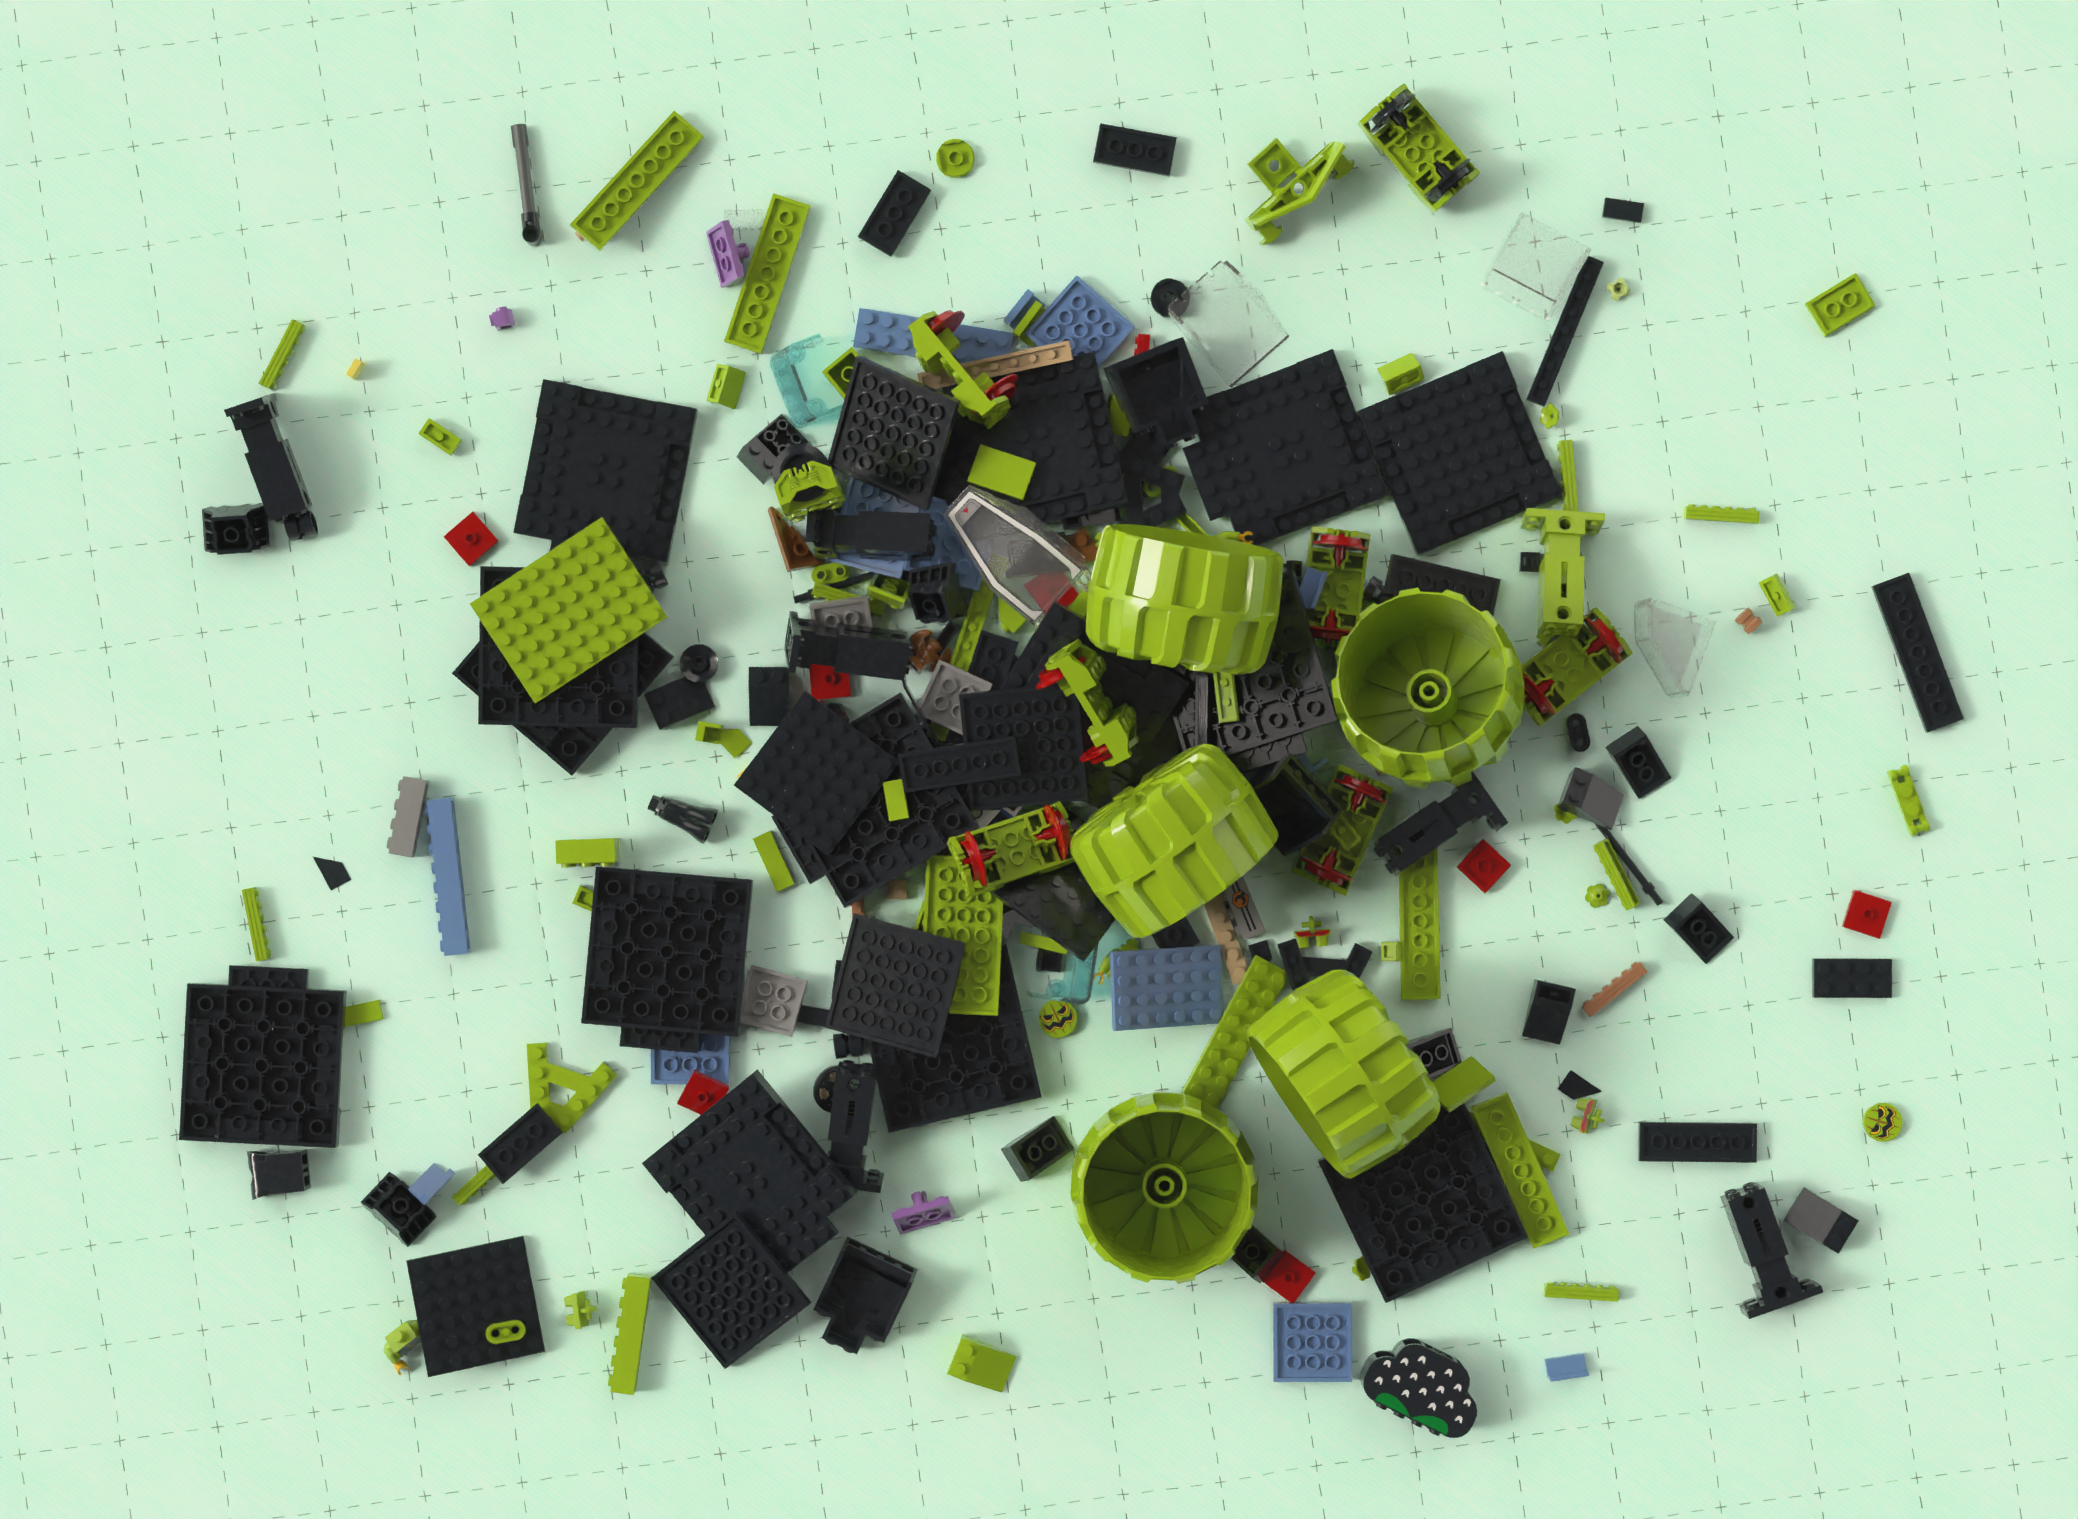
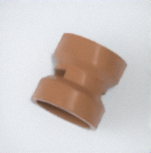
(1748, 620)

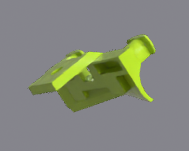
(1284, 199)

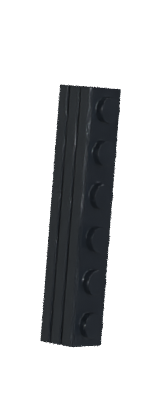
(1202, 709)

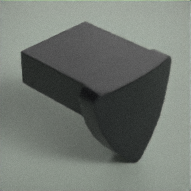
(1048, 961)

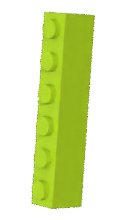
(631, 1333)

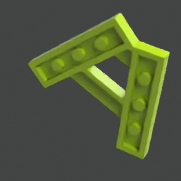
(586, 1087)

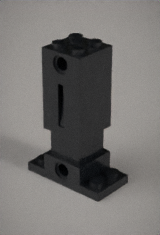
(270, 458)
(871, 535)
(847, 648)
(1437, 825)
(852, 1122)
(1764, 1251)

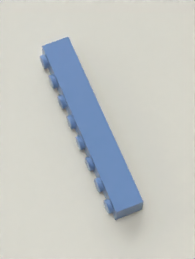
(448, 876)

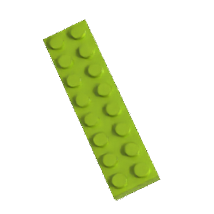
(636, 181)
(767, 273)
(1420, 930)
(1229, 1040)
(1520, 1170)

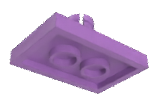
(726, 253)
(923, 1213)

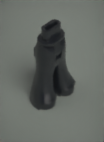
(673, 811)

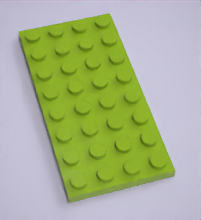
(968, 920)

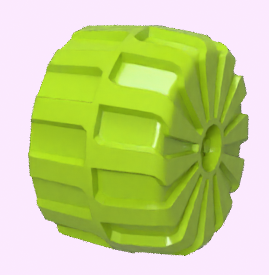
(1184, 599)
(1428, 688)
(1173, 840)
(1345, 1071)
(1171, 1228)

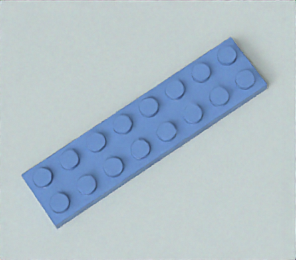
(891, 334)

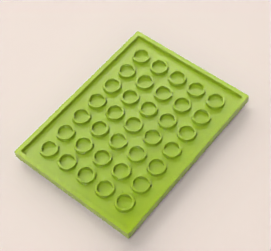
(568, 610)

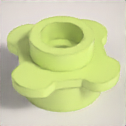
(1620, 283)

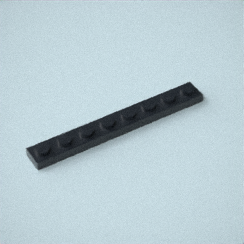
(1564, 331)

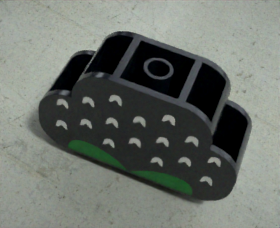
(1422, 1386)

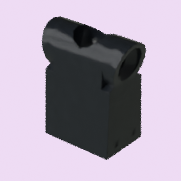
(278, 1172)

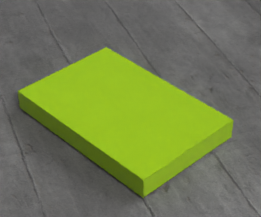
(1839, 304)
(1001, 472)
(1462, 1083)

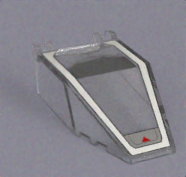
(1015, 552)

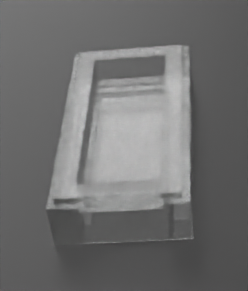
(745, 219)

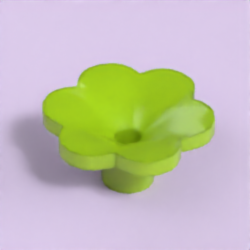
(1550, 416)
(1565, 818)
(1593, 891)
(1361, 1269)

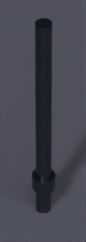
(839, 585)
(1647, 887)

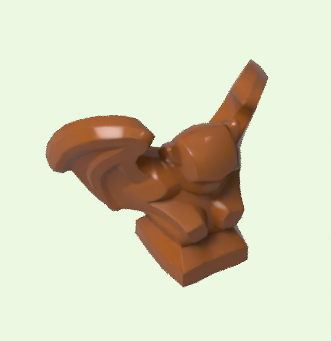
(925, 653)

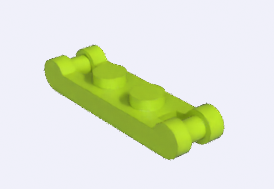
(1908, 800)

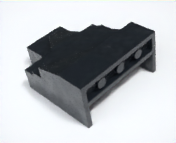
(1159, 392)
(1295, 804)
(863, 1295)

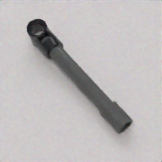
(529, 217)

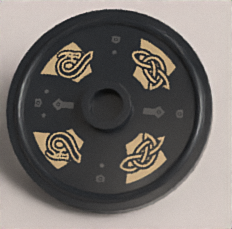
(824, 1088)

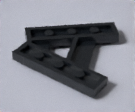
(1134, 473)
(1299, 967)

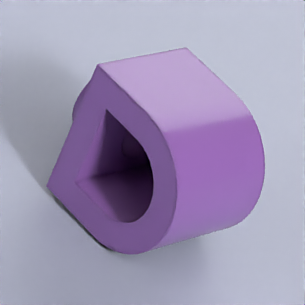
(502, 318)

